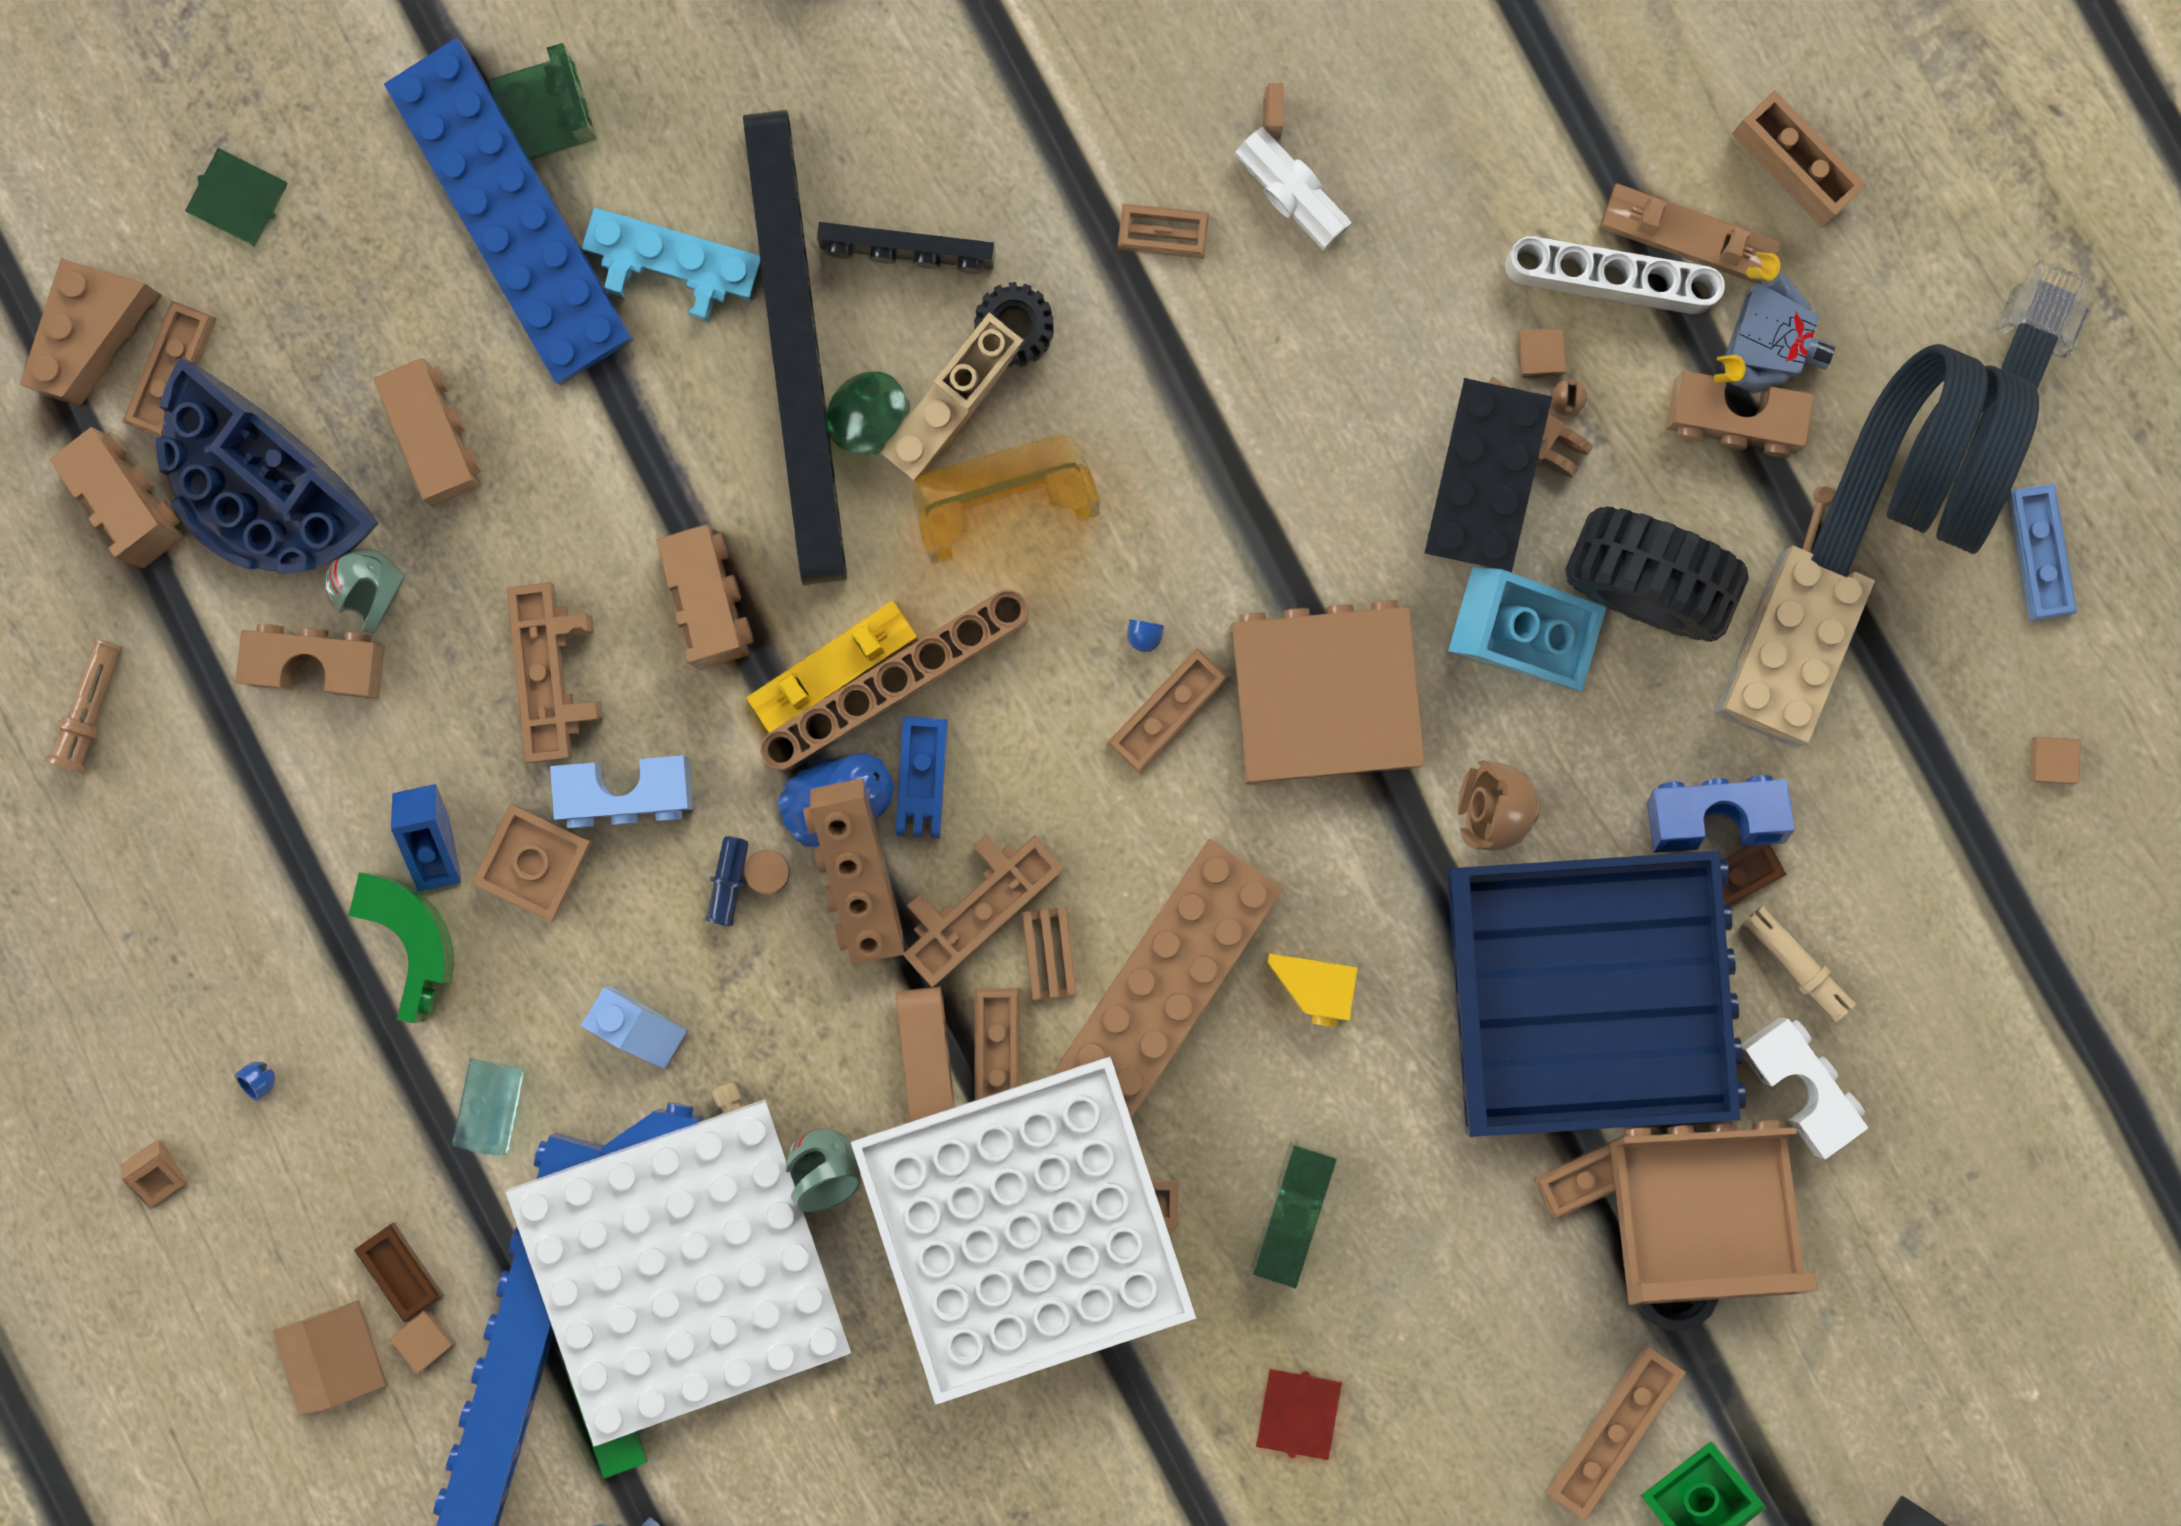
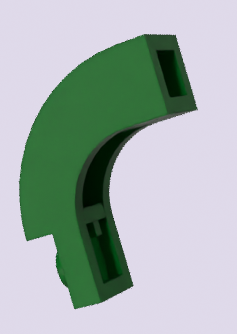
(419, 929)

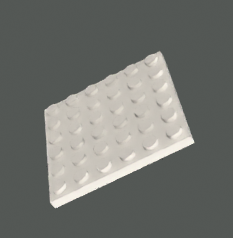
(1023, 1230)
(678, 1272)

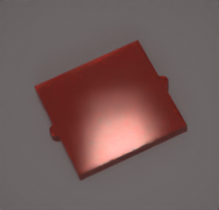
(1298, 1414)

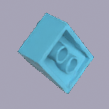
(1527, 628)

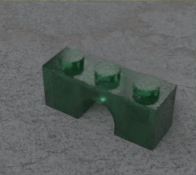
(1294, 1215)

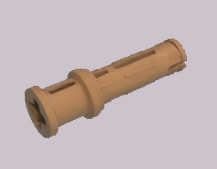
(102, 654)

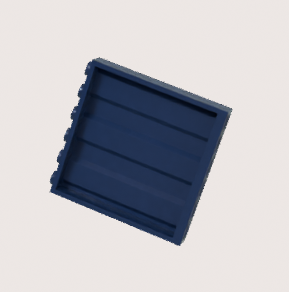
(1595, 994)

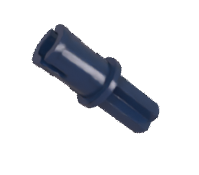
(727, 881)

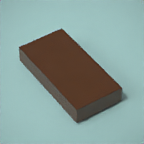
(399, 1272)

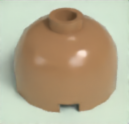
(1498, 806)

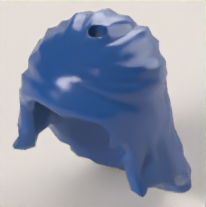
(831, 772)

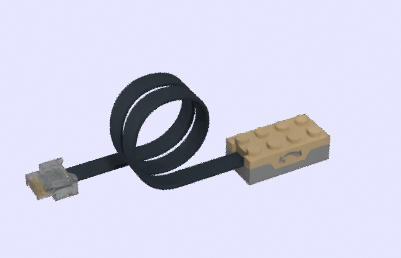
(1809, 598)

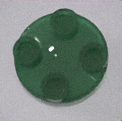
(866, 412)

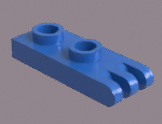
(921, 775)

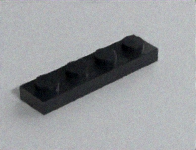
(888, 245)

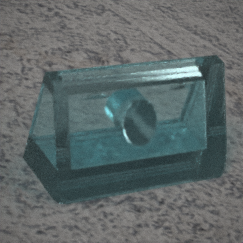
(487, 1107)

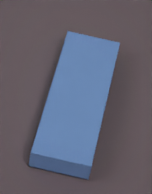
(2042, 552)

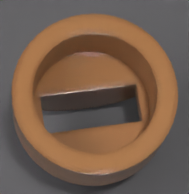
(1560, 395)

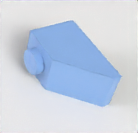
(634, 1027)

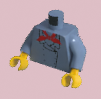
(1772, 333)

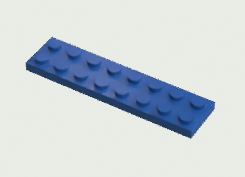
(508, 212)

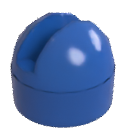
(1144, 635)
(254, 1081)

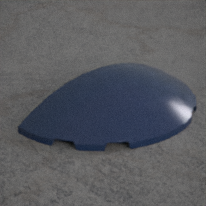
(250, 482)

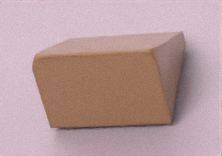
(153, 1174)

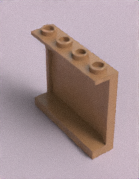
(1327, 692)
(1708, 1214)

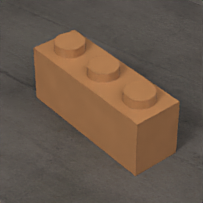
(1798, 159)
(429, 431)

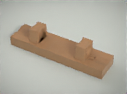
(1684, 232)

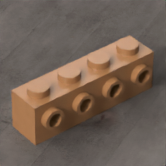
(855, 870)

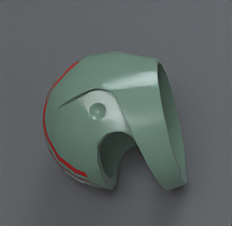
(364, 584)
(824, 1170)

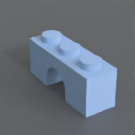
(582, 796)

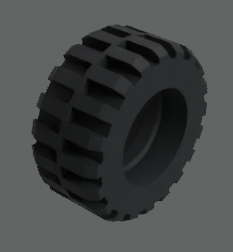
(1657, 573)

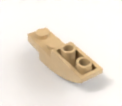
(953, 397)

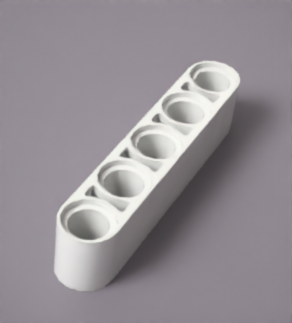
(1633, 267)

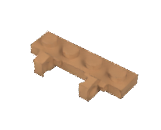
(537, 638)
(1008, 886)

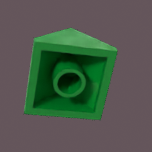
(1703, 1493)

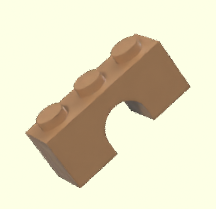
(1701, 411)
(270, 659)

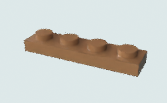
(1615, 1432)

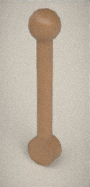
(1822, 496)

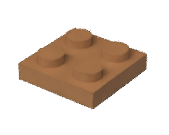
(531, 862)

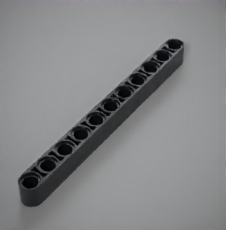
(794, 347)

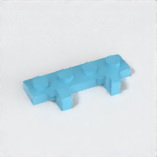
(637, 246)

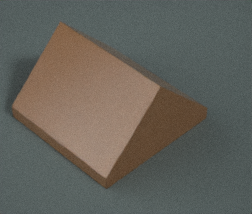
(330, 1358)

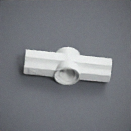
(1292, 188)

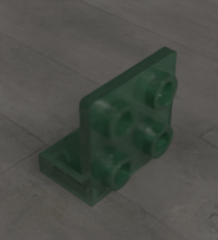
(545, 104)

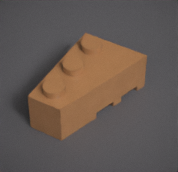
(82, 330)
(118, 497)
(704, 597)

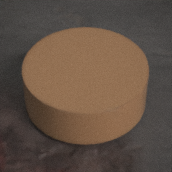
(767, 871)

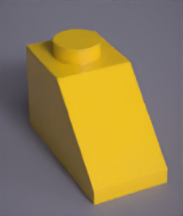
(1316, 987)

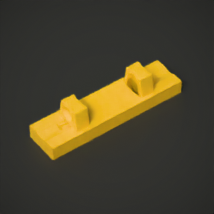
(832, 666)

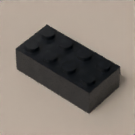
(1488, 474)

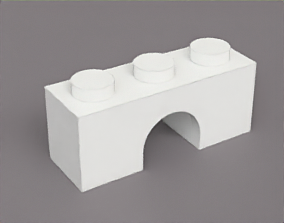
(1828, 1116)

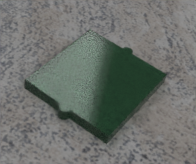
(236, 197)

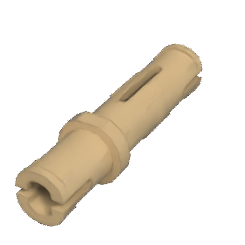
(1811, 976)

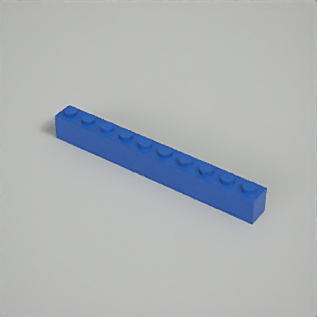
(506, 1376)

